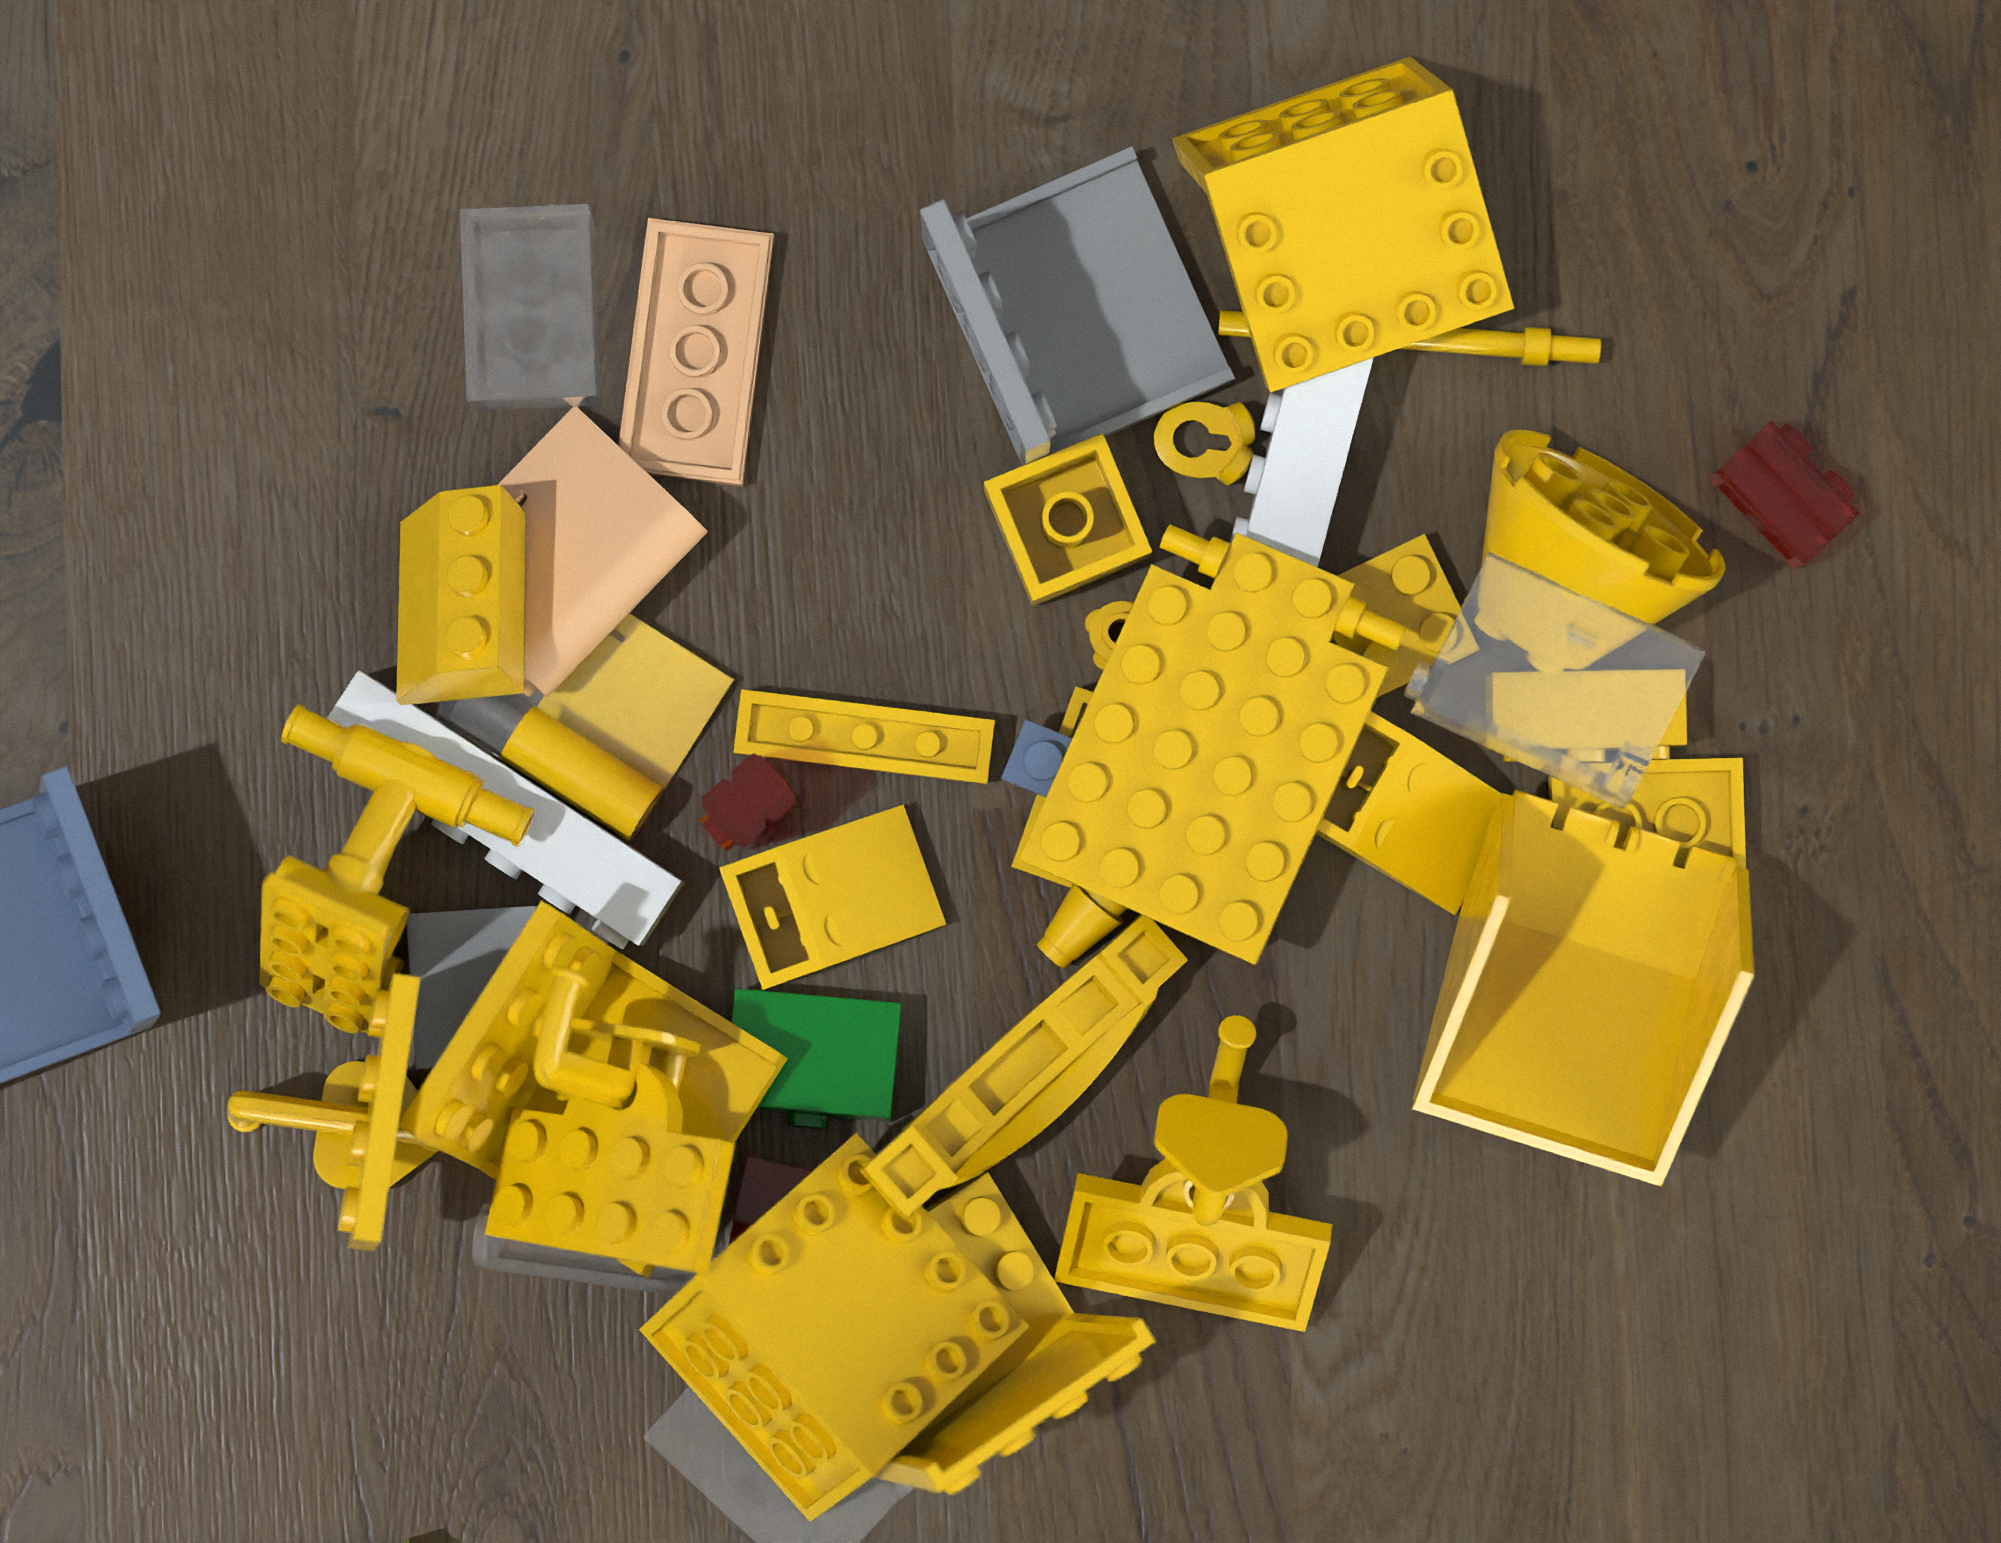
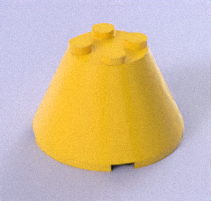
(1594, 529)

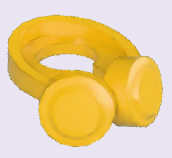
(1230, 421)

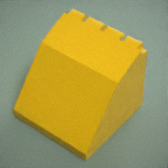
(1587, 988)

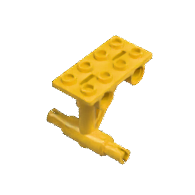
(328, 929)

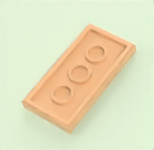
(696, 350)

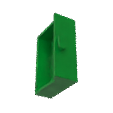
(835, 1050)

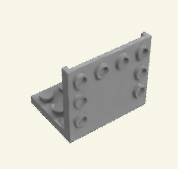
(1076, 306)

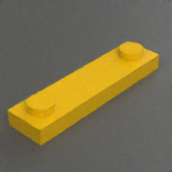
(864, 736)

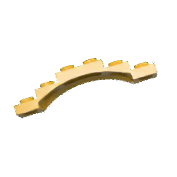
(1028, 1072)

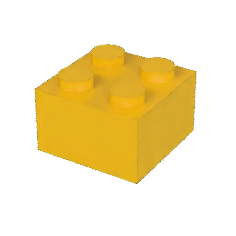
(1067, 519)

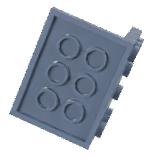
(63, 939)

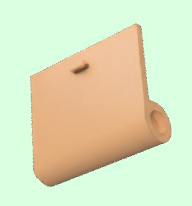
(593, 543)

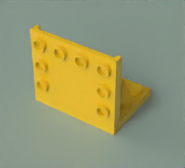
(1349, 220)
(490, 1059)
(833, 1331)
(1034, 1376)

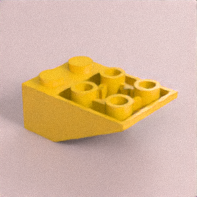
(1410, 813)
(832, 896)

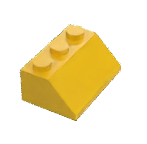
(462, 597)

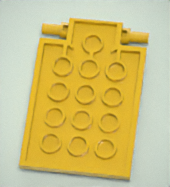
(1214, 742)

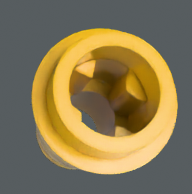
(1079, 925)

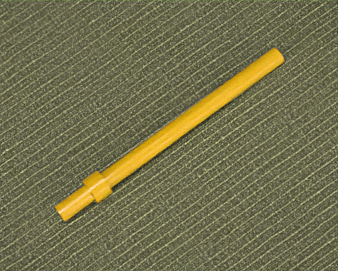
(1533, 346)

